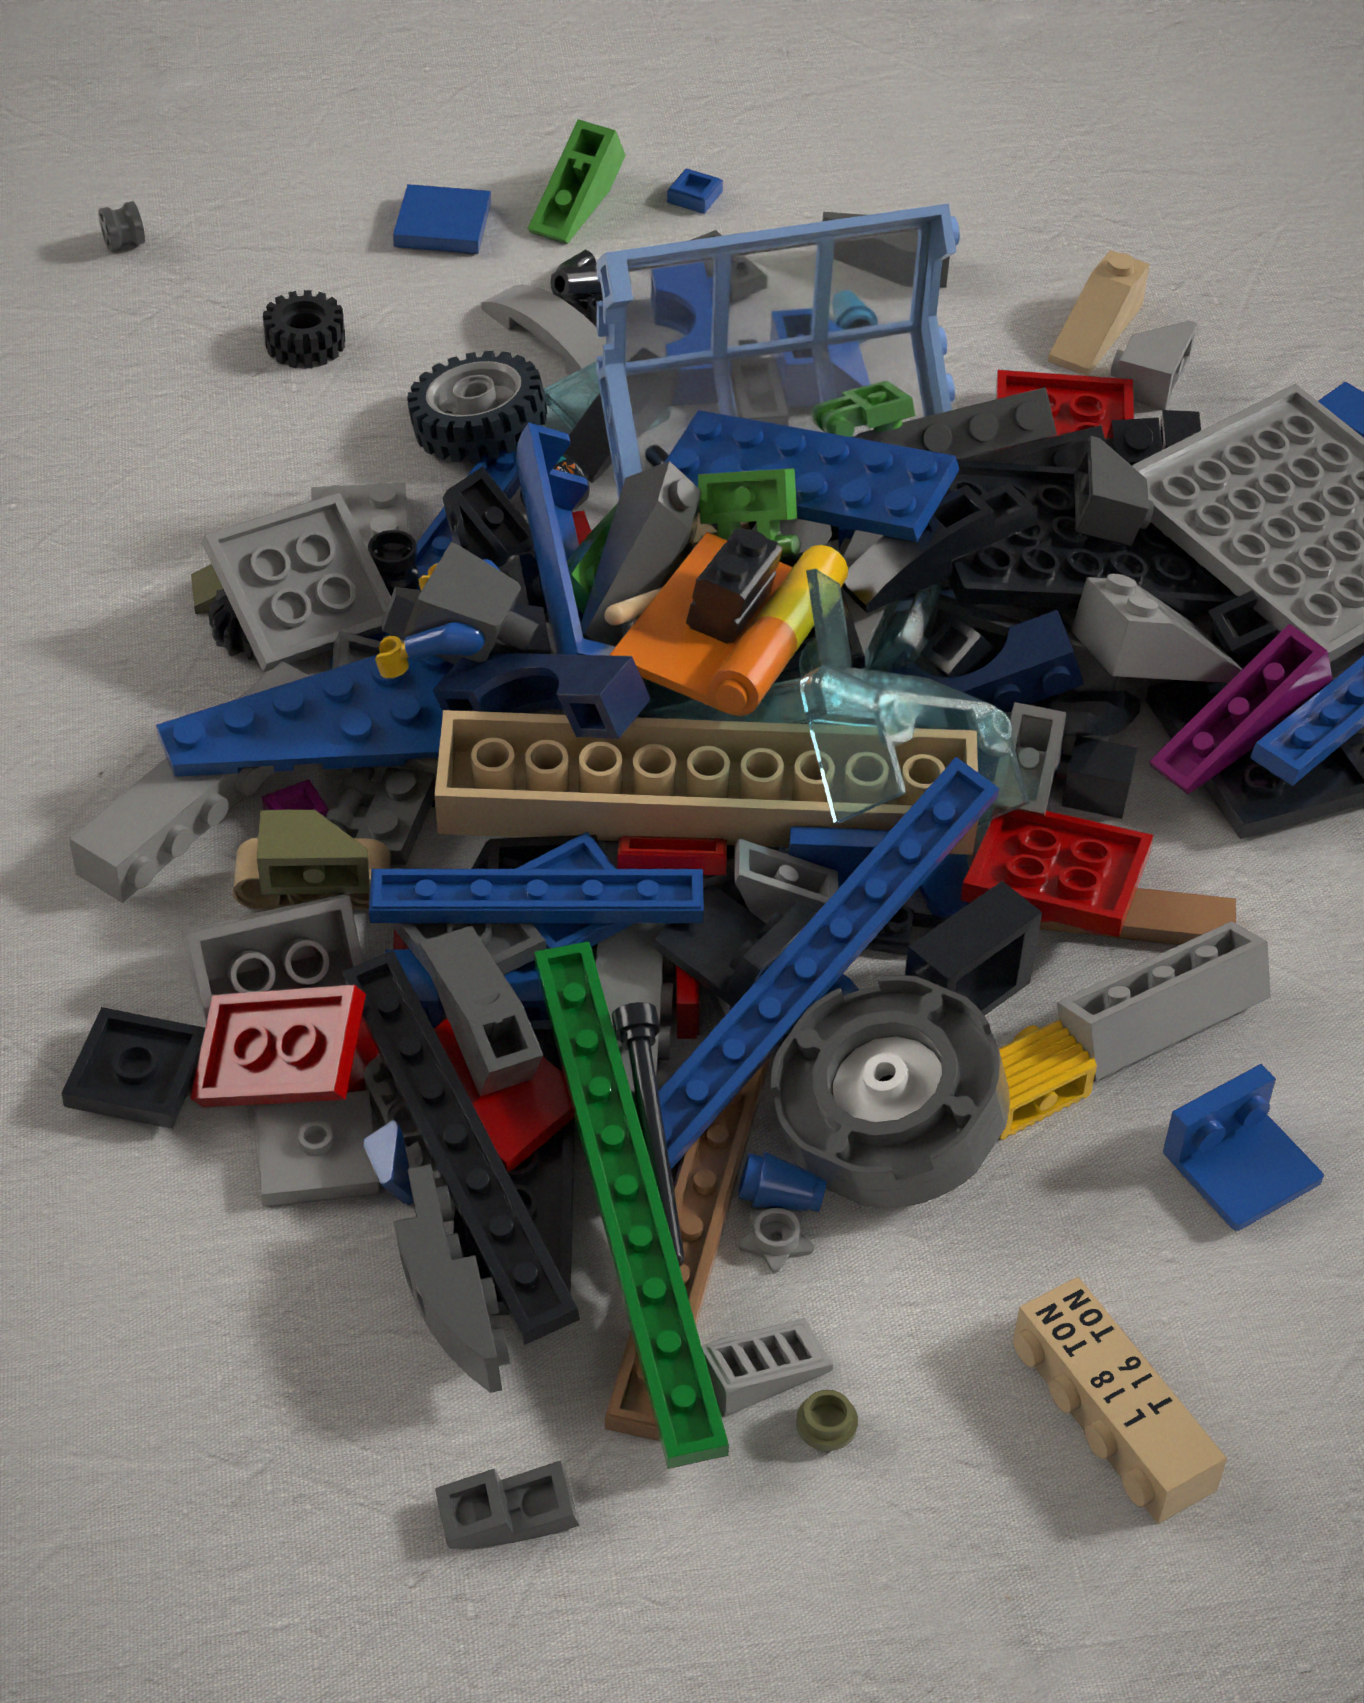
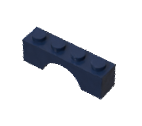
(1028, 669)
(594, 691)

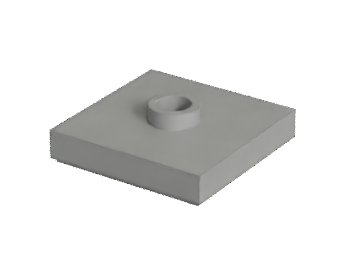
(315, 1150)

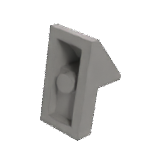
(1037, 744)

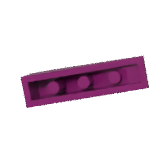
(1246, 709)

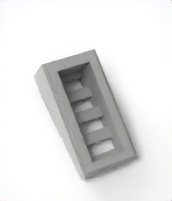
(755, 1386)

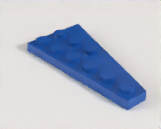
(328, 718)

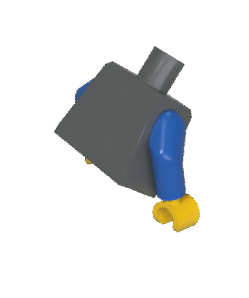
(460, 613)

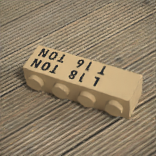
(1118, 1400)

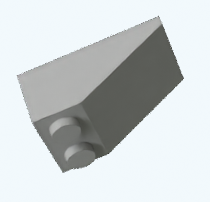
(1143, 636)

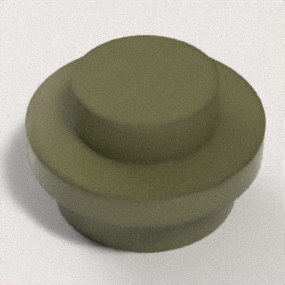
(827, 1420)

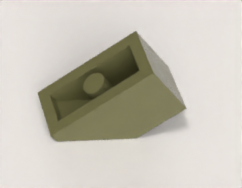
(308, 855)

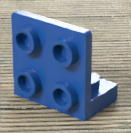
(1238, 1152)

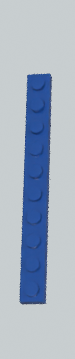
(820, 954)

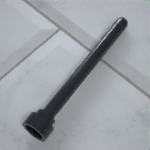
(636, 1029)

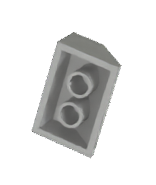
(274, 949)

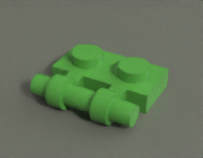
(874, 405)
(751, 497)

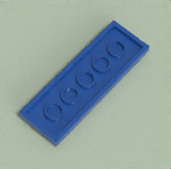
(836, 476)

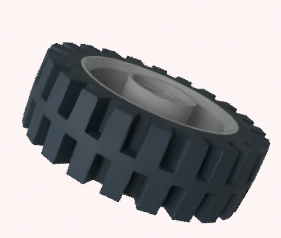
(476, 405)

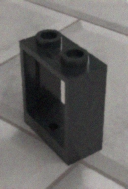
(981, 949)

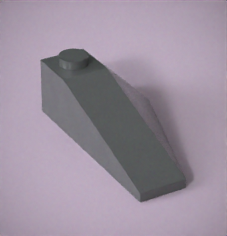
(644, 544)

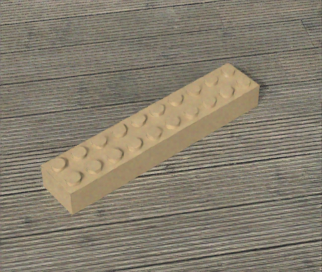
(659, 779)

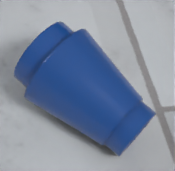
(780, 1184)

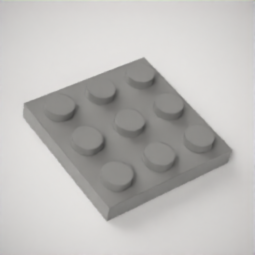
(299, 579)

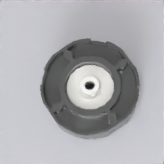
(891, 1091)

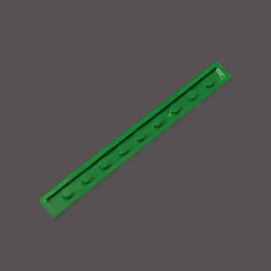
(631, 1209)

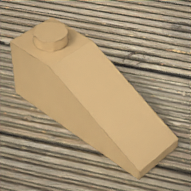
(1101, 312)

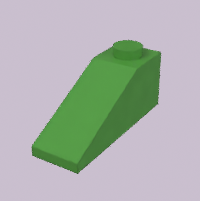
(578, 182)

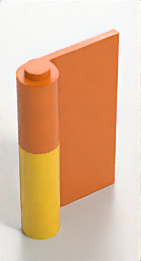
(717, 673)

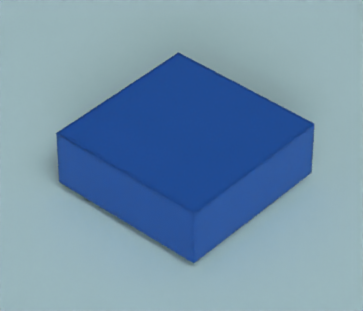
(695, 191)

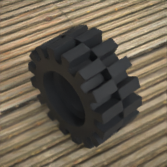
(304, 329)

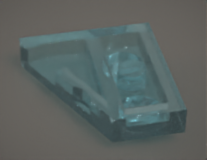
(904, 635)

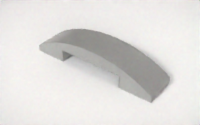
(550, 321)

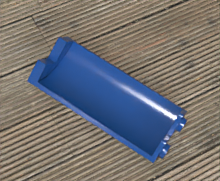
(549, 505)

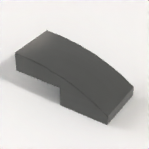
(505, 1511)

